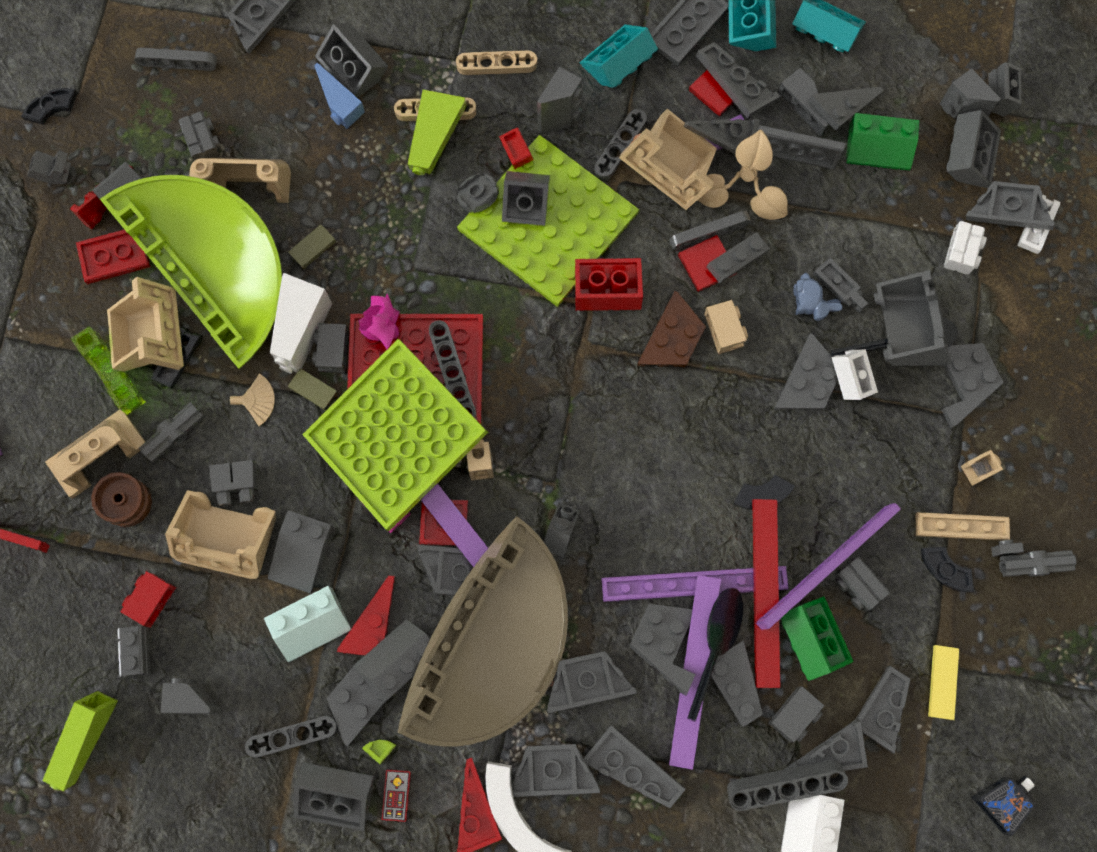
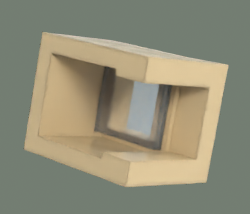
(982, 467)

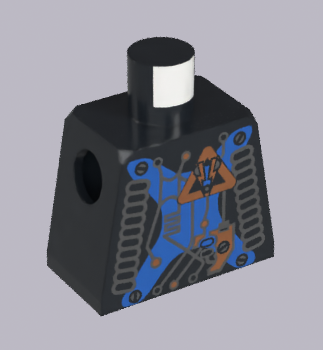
(1006, 803)

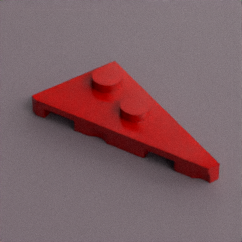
(477, 821)

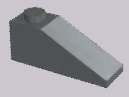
(796, 92)

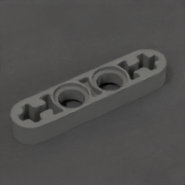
(175, 59)
(618, 143)
(703, 232)
(291, 735)

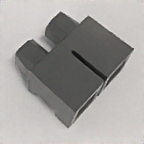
(234, 479)

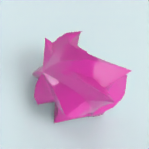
(380, 321)

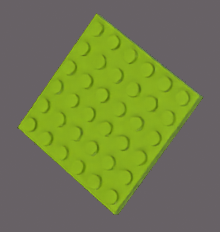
(580, 224)
(394, 434)

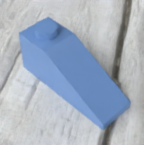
(343, 105)

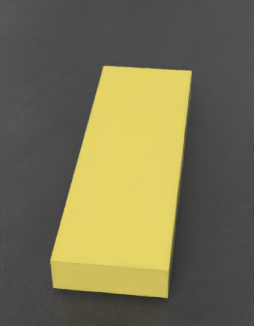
(943, 682)

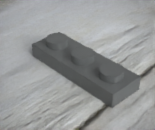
(738, 257)

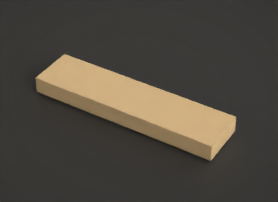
(962, 526)

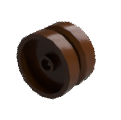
(121, 499)

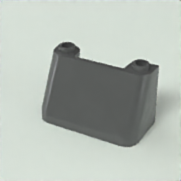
(913, 321)

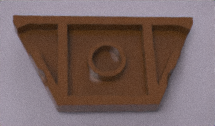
(673, 336)

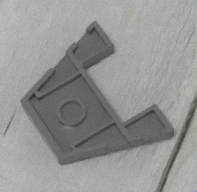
(973, 378)
(659, 641)

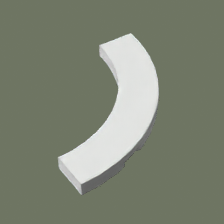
(507, 815)

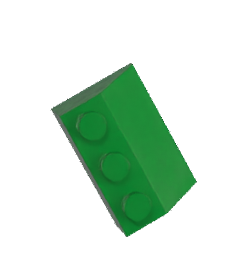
(882, 141)
(816, 638)

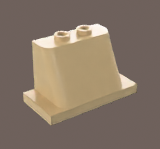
(672, 159)
(145, 328)
(72, 459)

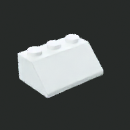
(813, 824)

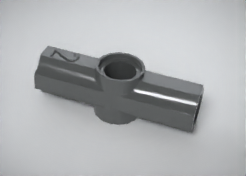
(171, 432)
(1037, 563)

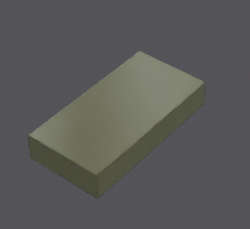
(312, 246)
(312, 389)

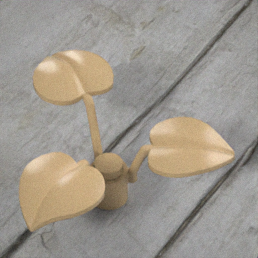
(754, 155)

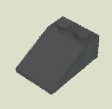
(300, 551)

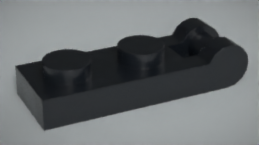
(169, 376)

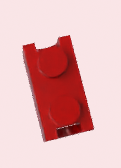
(147, 599)

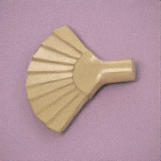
(258, 400)

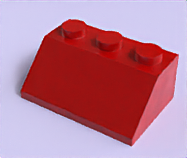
(608, 284)

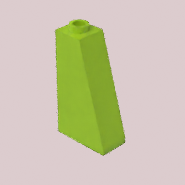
(433, 128)
(78, 739)

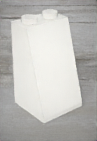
(297, 318)

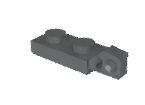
(841, 284)

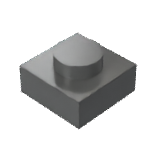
(1007, 548)

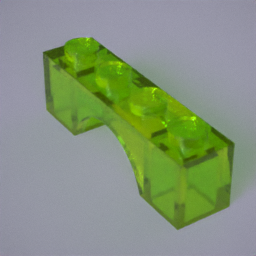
(117, 382)

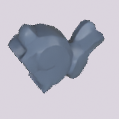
(810, 299)

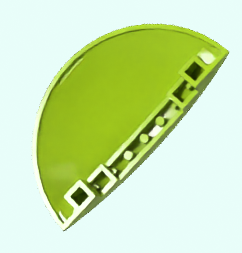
(210, 253)

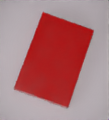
(110, 256)

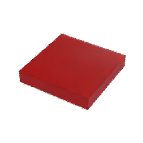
(711, 93)
(697, 258)
(431, 531)

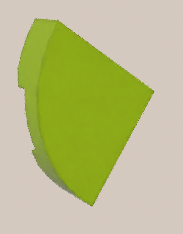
(379, 749)

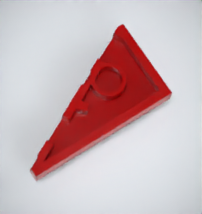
(91, 210)
(372, 624)

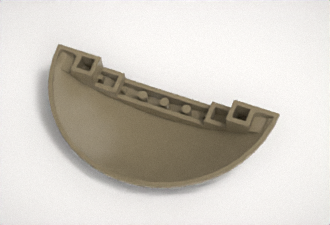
(491, 646)

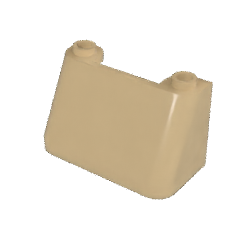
(220, 170)
(220, 537)

